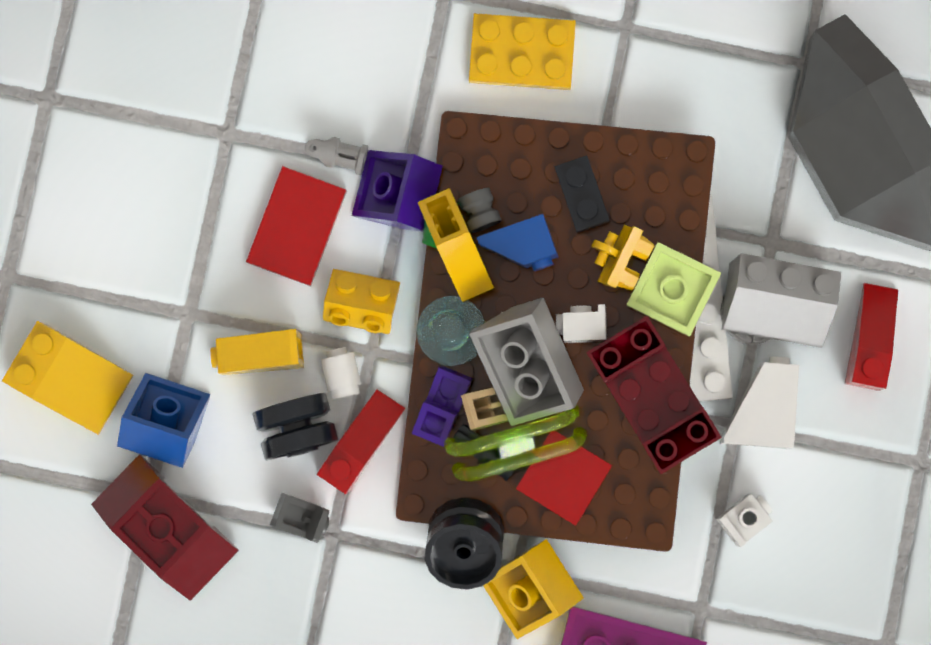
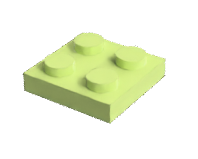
(674, 289)

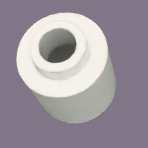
(341, 373)

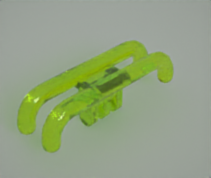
(516, 446)

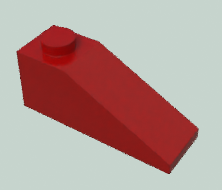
(873, 338)
(360, 442)

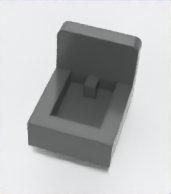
(300, 517)

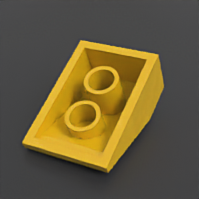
(67, 377)

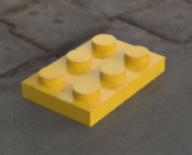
(522, 51)

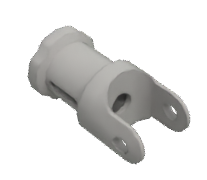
(330, 153)

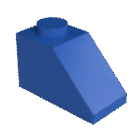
(523, 243)

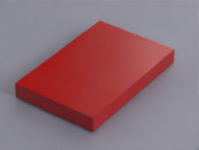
(296, 226)

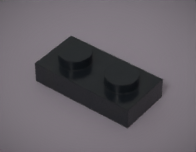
(582, 194)

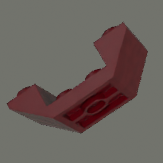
(653, 395)
(163, 529)

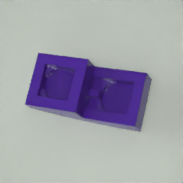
(442, 405)

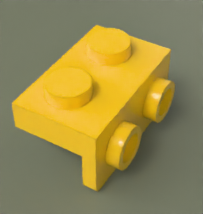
(360, 301)

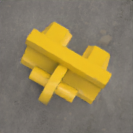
(618, 254)

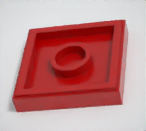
(565, 482)

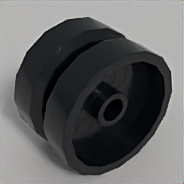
(296, 430)
(464, 543)

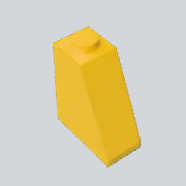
(455, 245)
(258, 352)

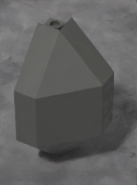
(863, 136)

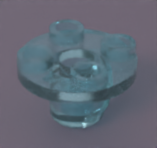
(445, 330)

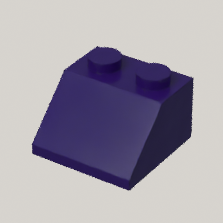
(393, 187)

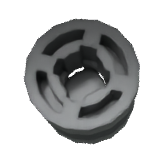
(479, 209)

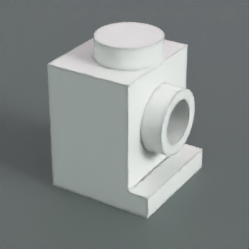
(582, 324)
(733, 521)

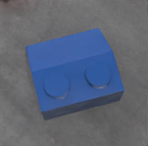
(162, 420)

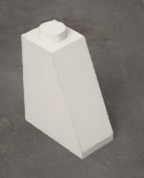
(767, 408)

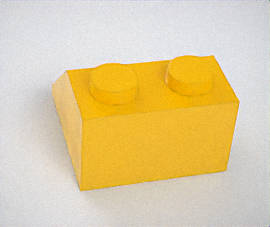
(533, 589)

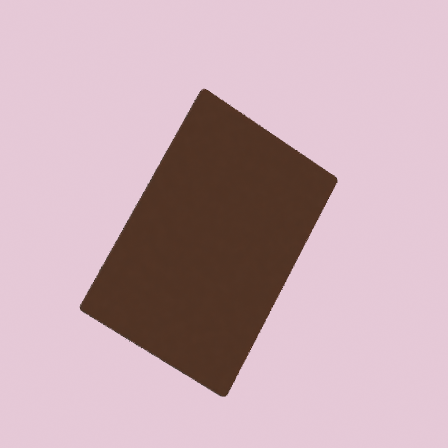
(645, 182)

